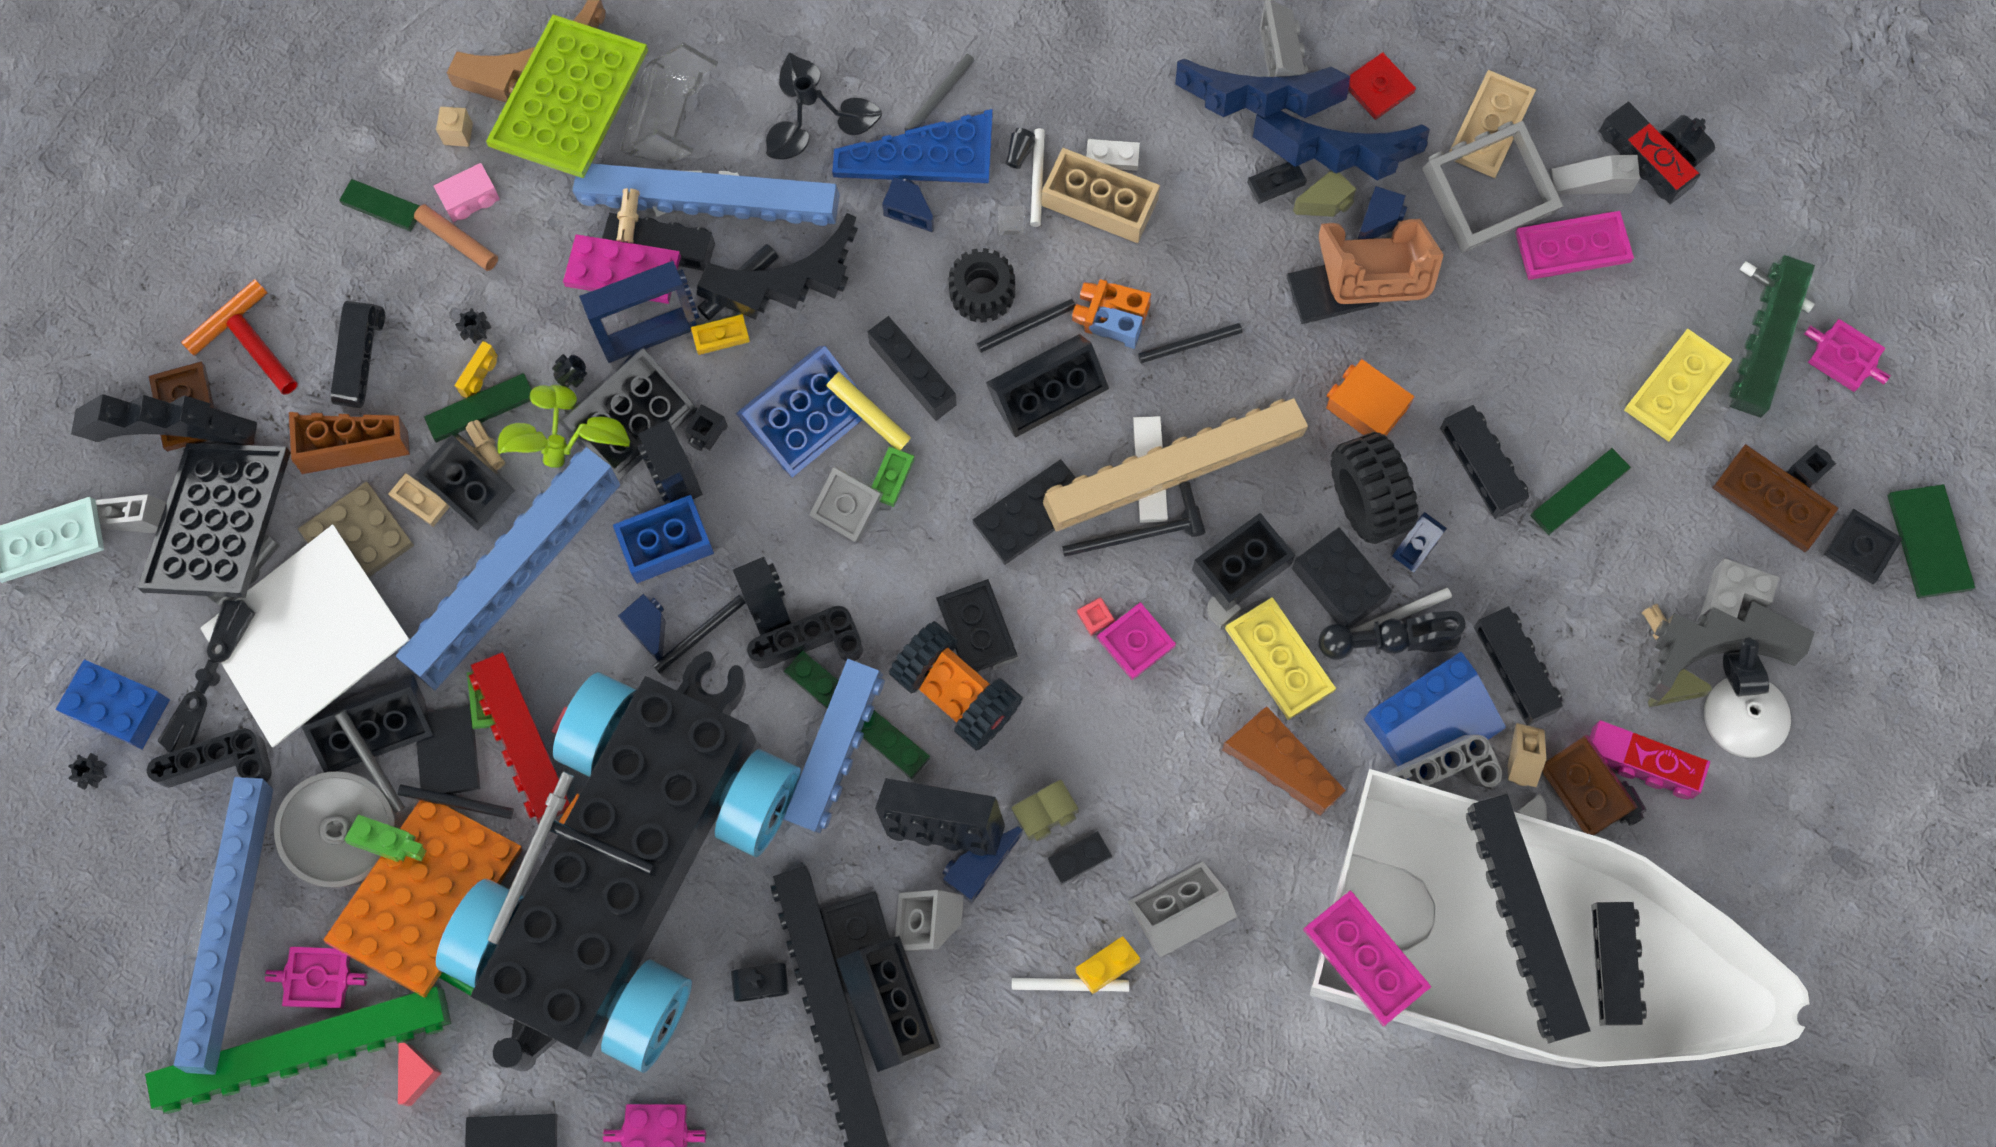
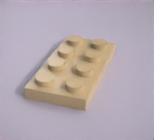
(1495, 104)

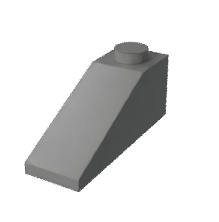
(1598, 176)
(131, 513)

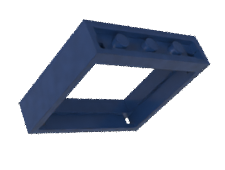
(633, 292)

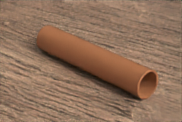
(456, 237)

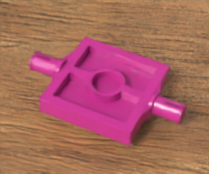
(1846, 355)
(315, 978)
(655, 1127)

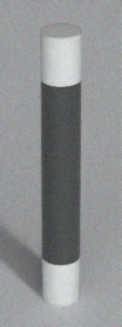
(1761, 277)

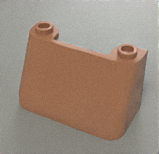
(1381, 268)

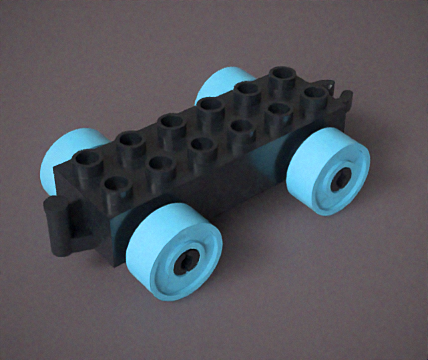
(655, 784)

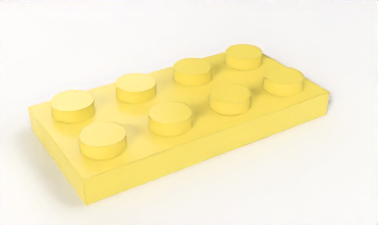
(1678, 385)
(1280, 658)

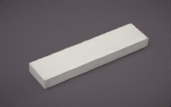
(1146, 437)

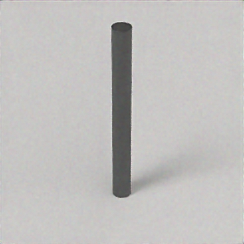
(940, 93)
(369, 761)

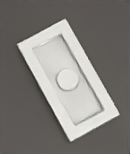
(1114, 153)

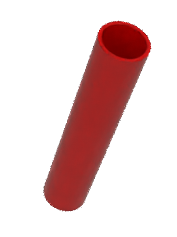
(261, 354)

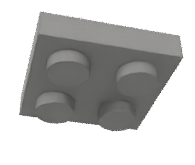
(846, 504)

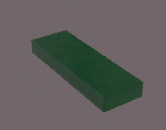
(379, 204)

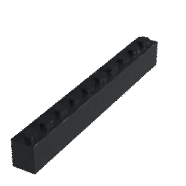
(829, 1008)

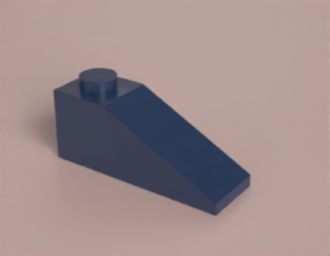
(973, 872)

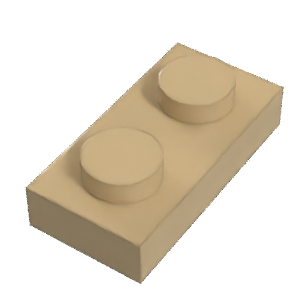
(419, 500)

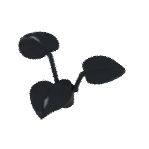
(799, 79)

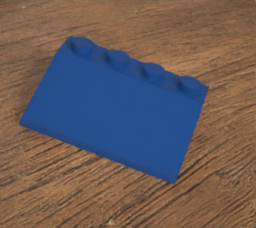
(799, 413)
(1435, 712)

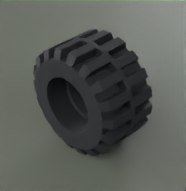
(982, 266)

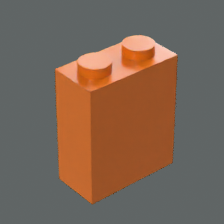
(1368, 400)

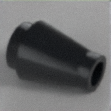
(1020, 146)

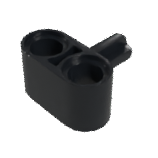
(1689, 139)
(1746, 670)
(759, 982)

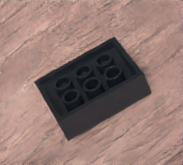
(638, 398)

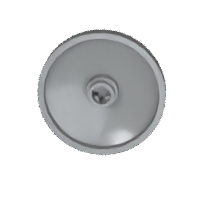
(316, 821)

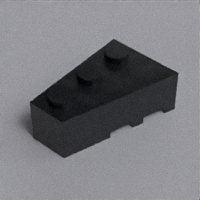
(763, 594)

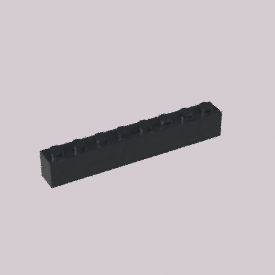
(1527, 919)

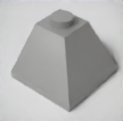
(927, 918)

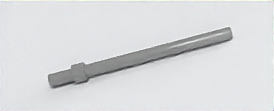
(555, 803)

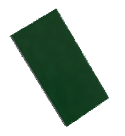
(1931, 541)

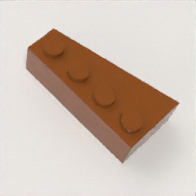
(344, 440)
(1285, 762)

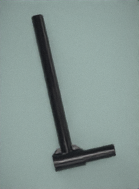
(1190, 522)

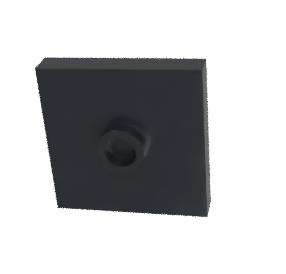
(1863, 546)

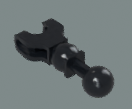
(1394, 636)

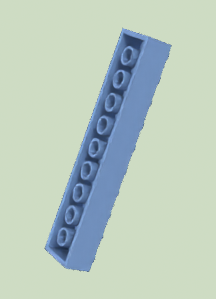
(509, 568)

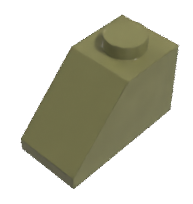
(1326, 197)

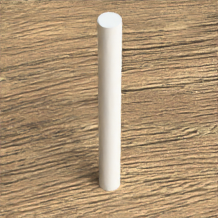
(1037, 177)
(1408, 609)
(1064, 984)

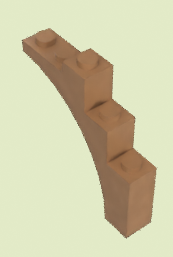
(498, 75)

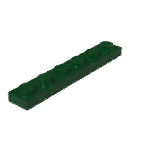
(877, 731)

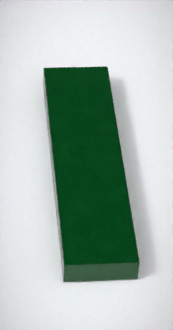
(479, 407)
(1580, 491)

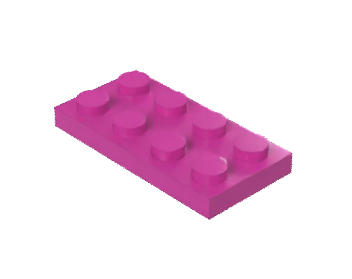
(1574, 245)
(604, 261)
(1367, 958)

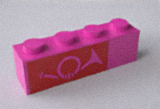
(1650, 760)

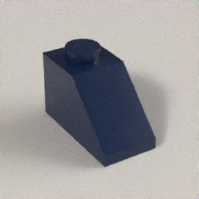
(907, 204)
(1382, 213)
(646, 623)

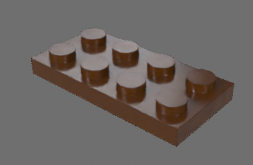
(1775, 498)

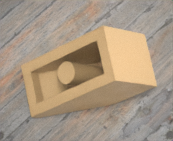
(1527, 755)

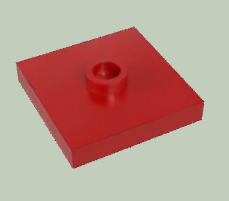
(1380, 86)

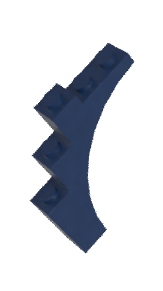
(1231, 92)
(1339, 150)

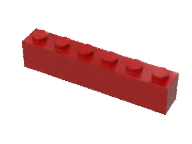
(517, 732)

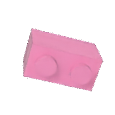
(467, 192)

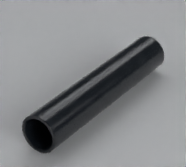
(759, 261)

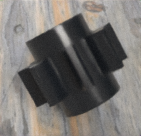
(472, 319)
(569, 370)
(83, 764)

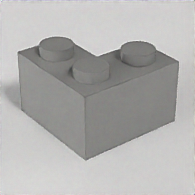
(1737, 586)

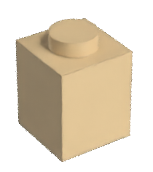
(454, 126)

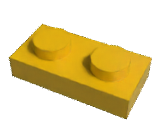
(720, 334)
(474, 373)
(1107, 965)

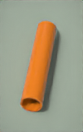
(217, 322)

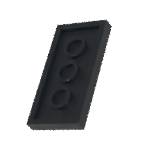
(1021, 516)

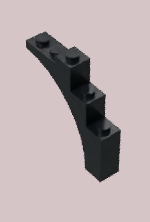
(751, 290)
(184, 417)

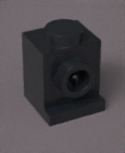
(705, 420)
(1812, 466)

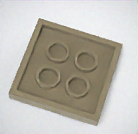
(364, 526)

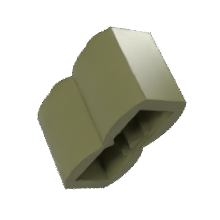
(1045, 810)

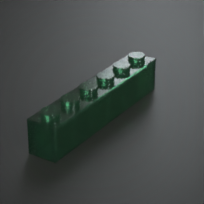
(1771, 336)

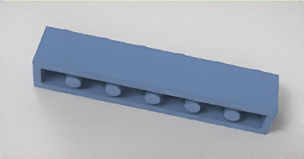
(834, 745)

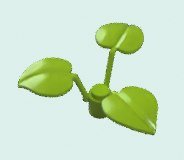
(525, 439)

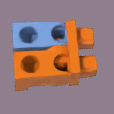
(1113, 311)

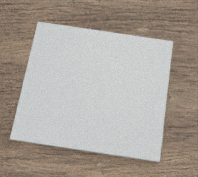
(310, 636)

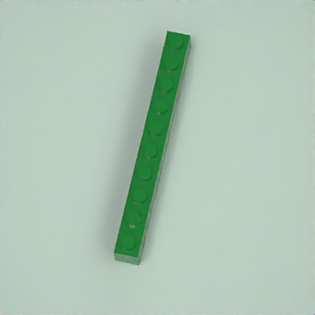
(302, 1048)

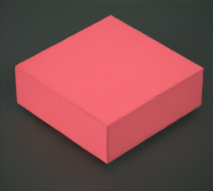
(1095, 616)

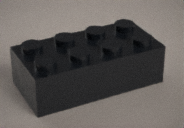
(940, 817)

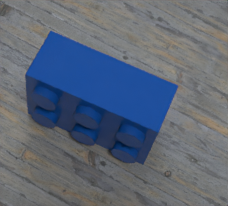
(663, 539)
(113, 704)

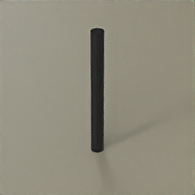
(1026, 325)
(1190, 343)
(699, 634)
(455, 801)
(602, 847)

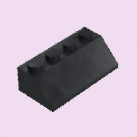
(1048, 385)
(381, 717)
(888, 1003)

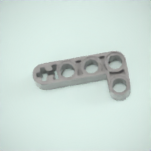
(1461, 760)

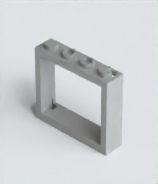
(1450, 206)

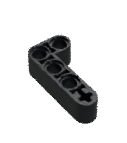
(354, 352)
(802, 642)
(207, 762)

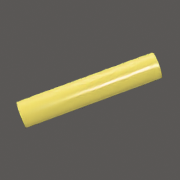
(868, 411)

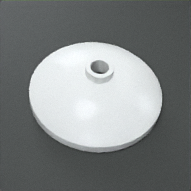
(1739, 730)

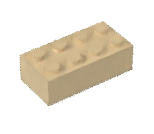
(1100, 195)

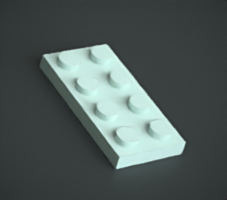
(49, 539)

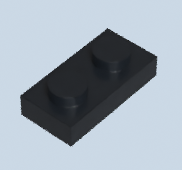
(1276, 181)
(1079, 858)

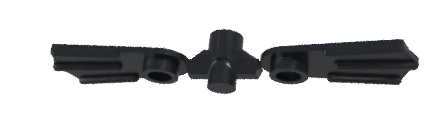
(227, 632)

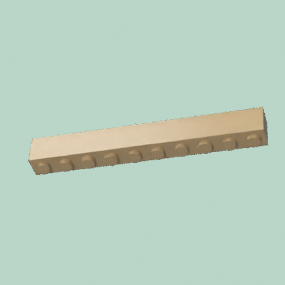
(1174, 464)

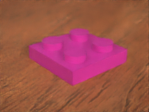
(1136, 641)

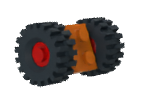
(954, 686)

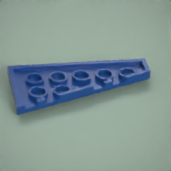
(928, 153)

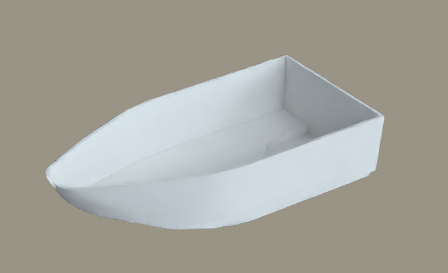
(1423, 882)

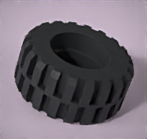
(1374, 487)

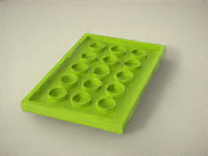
(567, 96)

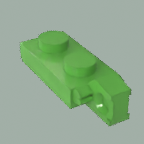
(383, 840)

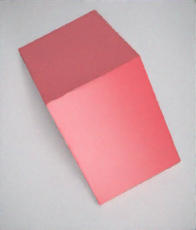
(414, 1074)

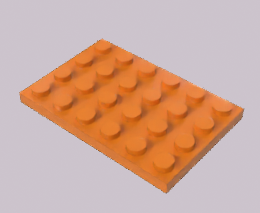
(407, 904)

